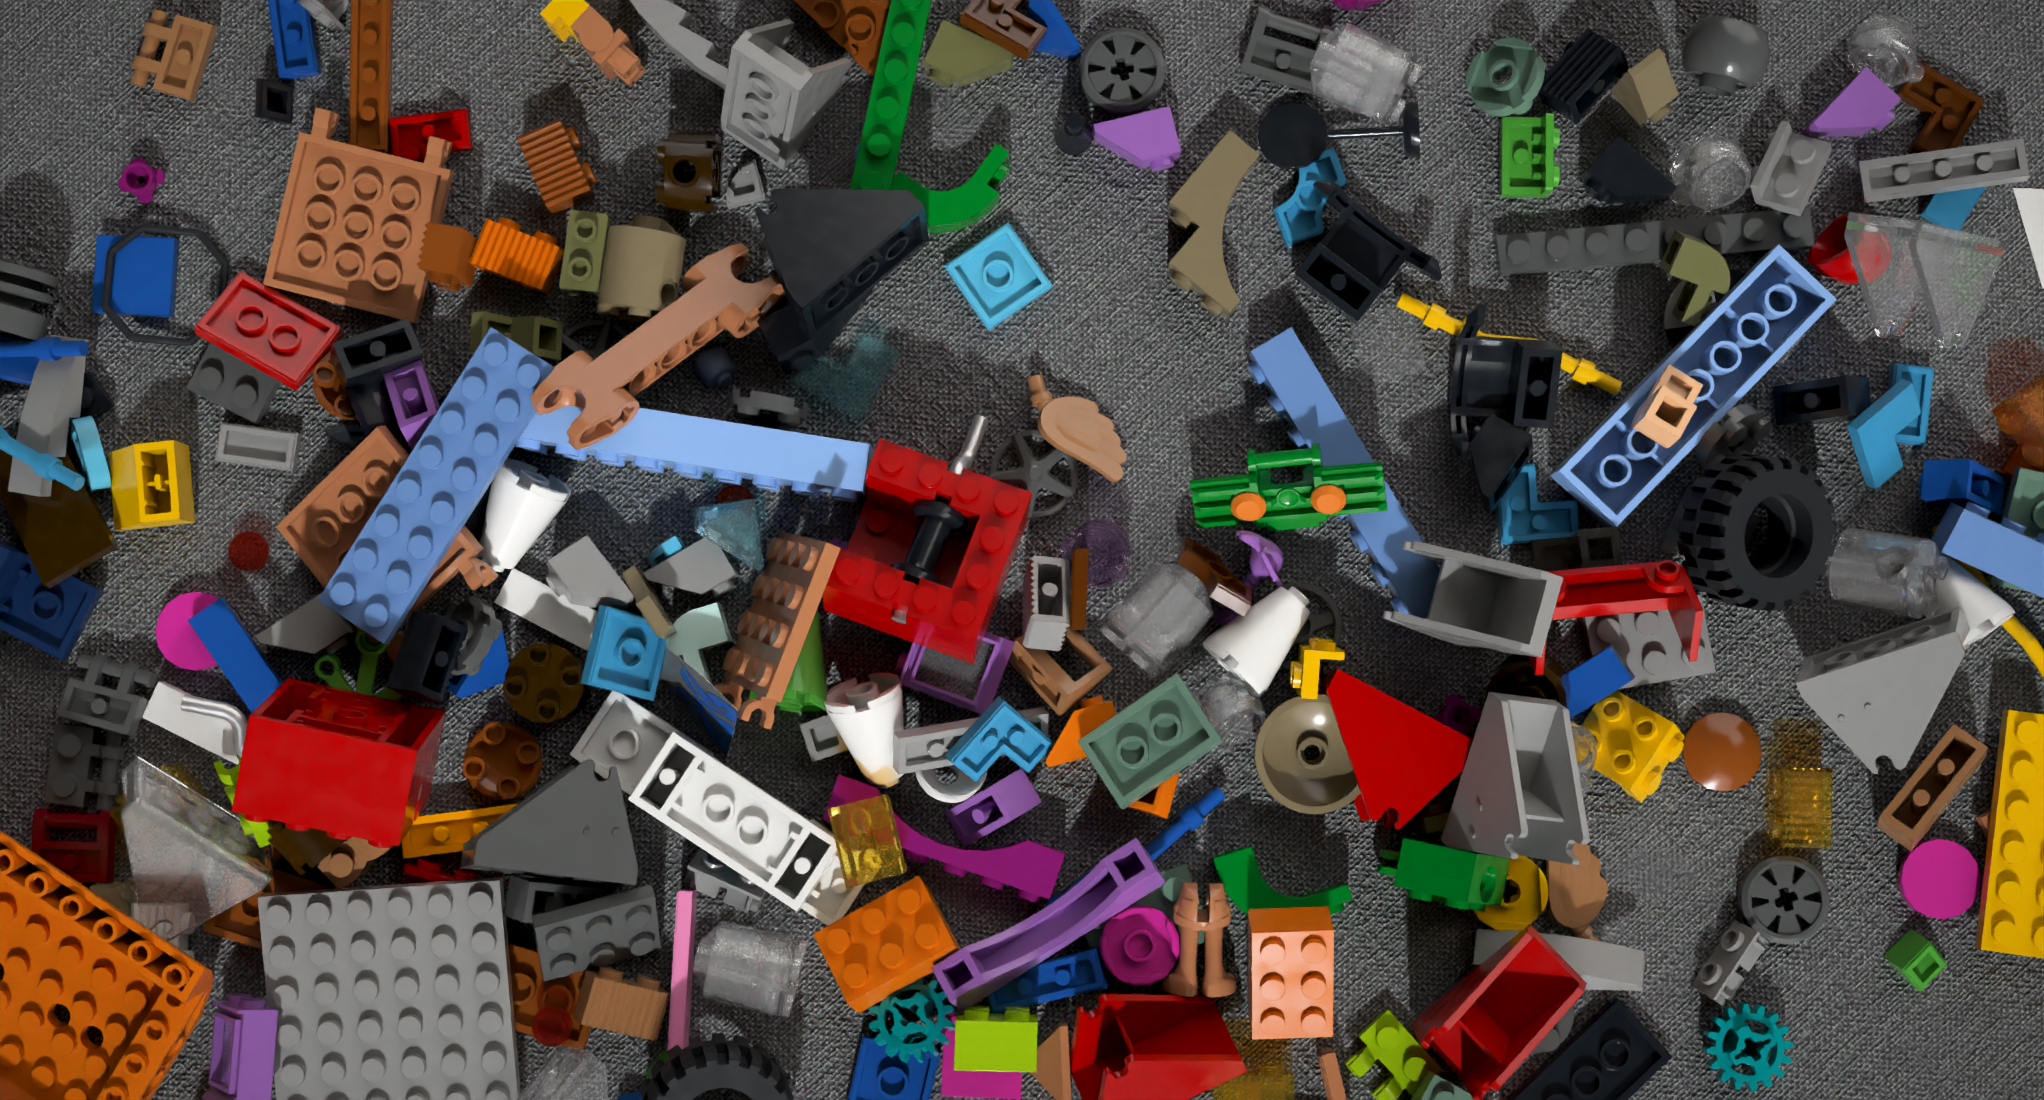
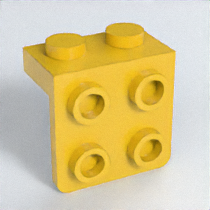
(1632, 743)

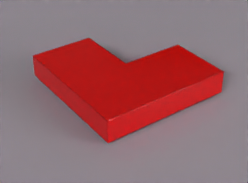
(412, 132)

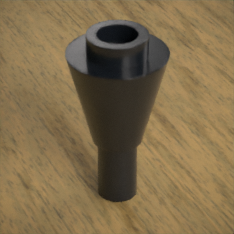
(1073, 135)

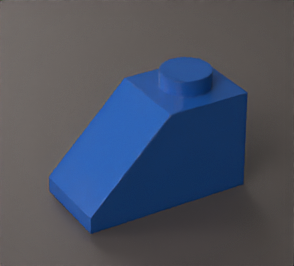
(1961, 482)

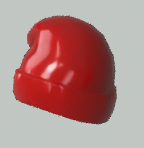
(1831, 254)

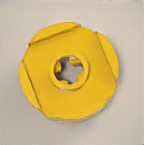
(1523, 906)

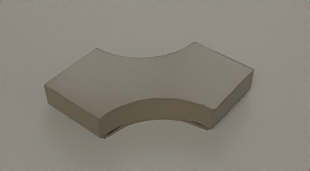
(648, 602)

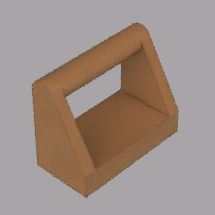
(1051, 680)

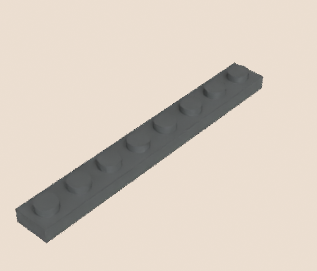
(1648, 241)

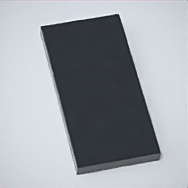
(1600, 1062)

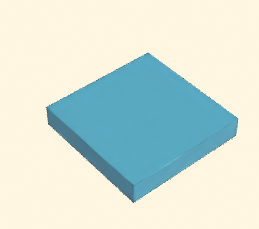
(998, 276)

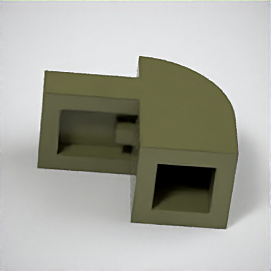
(1703, 271)
(534, 333)

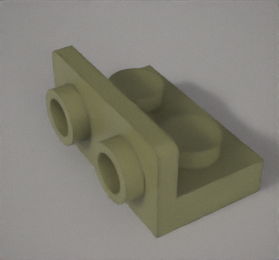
(584, 252)

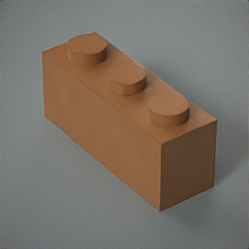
(1932, 787)

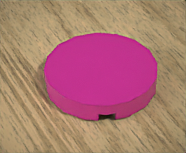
(177, 637)
(1939, 878)
(1139, 945)

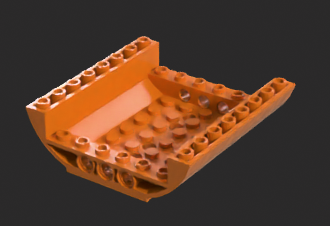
(108, 971)

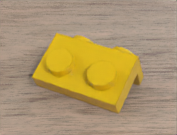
(1305, 671)

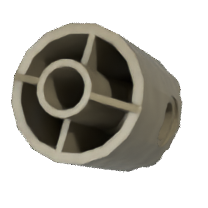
(640, 269)

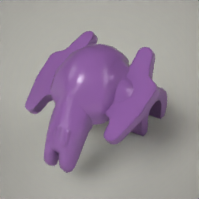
(1265, 564)

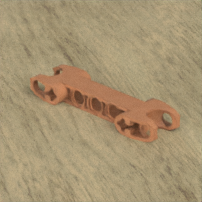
(609, 383)

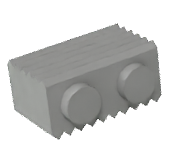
(1046, 603)

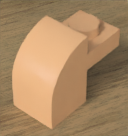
(1667, 407)

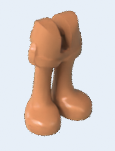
(1192, 920)

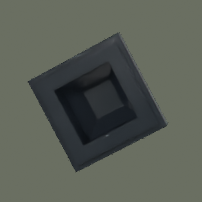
(274, 101)

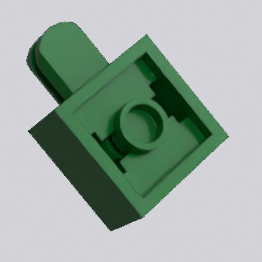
(1447, 874)

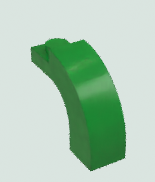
(966, 204)
(1248, 890)

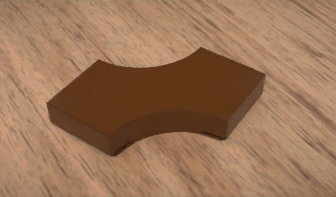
(1215, 576)

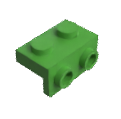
(1528, 156)

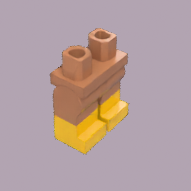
(606, 48)

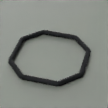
(109, 273)

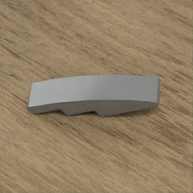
(671, 26)
(44, 421)
(1596, 962)

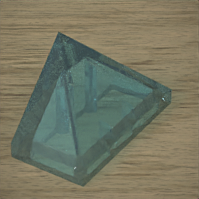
(733, 528)

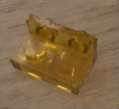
(867, 840)

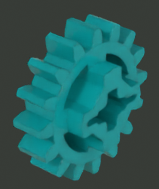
(904, 1031)
(1756, 1061)

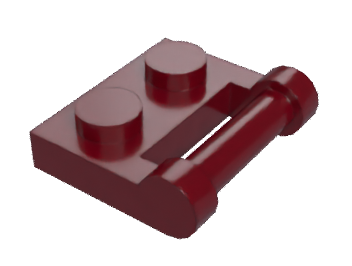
(79, 859)

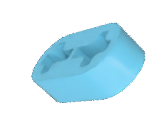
(90, 453)

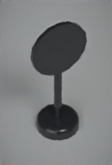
(1297, 134)

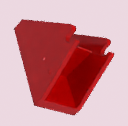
(1393, 750)
(1500, 1011)
(1151, 1048)

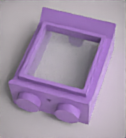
(956, 680)
(242, 1049)

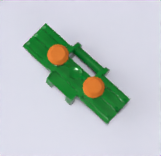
(1288, 505)

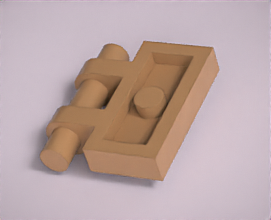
(182, 59)

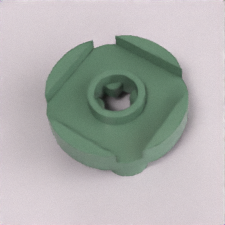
(1519, 91)

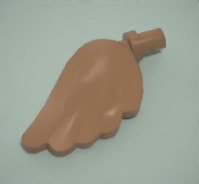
(1078, 430)
(1576, 892)

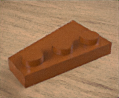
(852, 25)

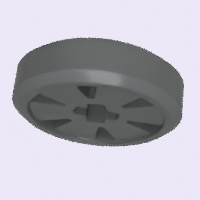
(1135, 52)
(1805, 910)

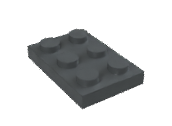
(597, 932)

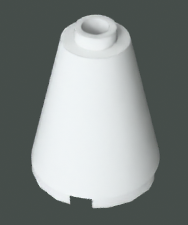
(518, 512)
(1980, 605)
(1260, 640)
(866, 721)

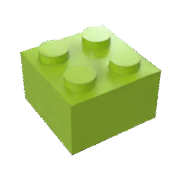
(996, 1040)

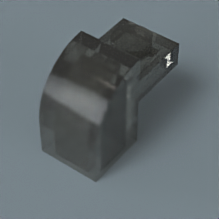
(1582, 550)

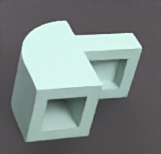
(697, 632)

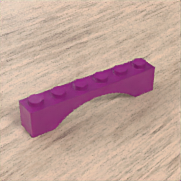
(1022, 865)

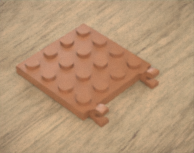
(357, 222)
(341, 504)
(777, 623)

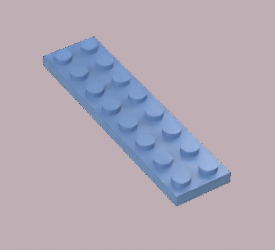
(437, 487)

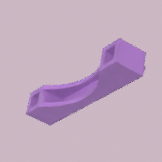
(1101, 894)

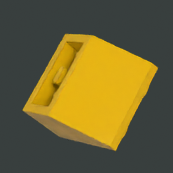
(151, 485)

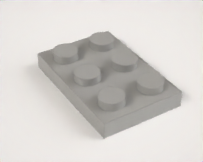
(1648, 645)

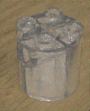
(1363, 73)
(1886, 573)
(1159, 617)
(750, 967)

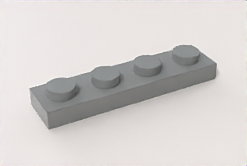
(1943, 170)
(926, 746)

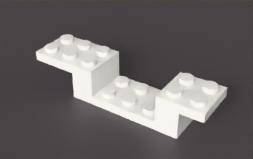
(717, 808)

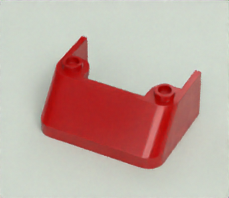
(1631, 590)

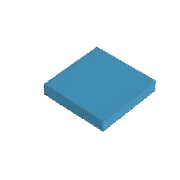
(624, 654)

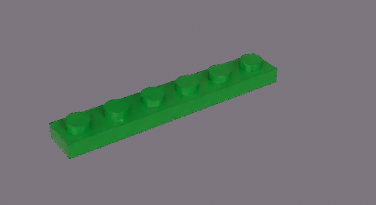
(891, 95)

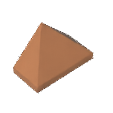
(1054, 1063)

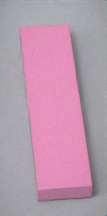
(682, 968)

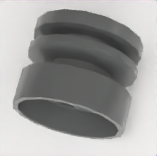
(17, 297)

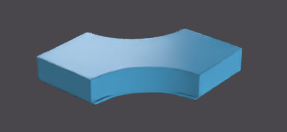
(1301, 215)

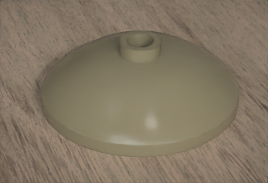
(1286, 773)

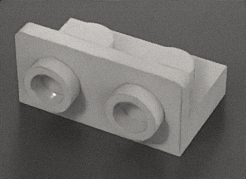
(1788, 170)

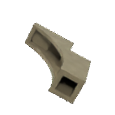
(1203, 207)

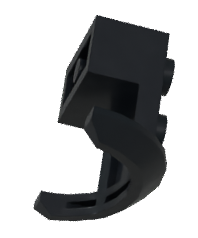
(1357, 257)
(360, 368)
(1501, 379)

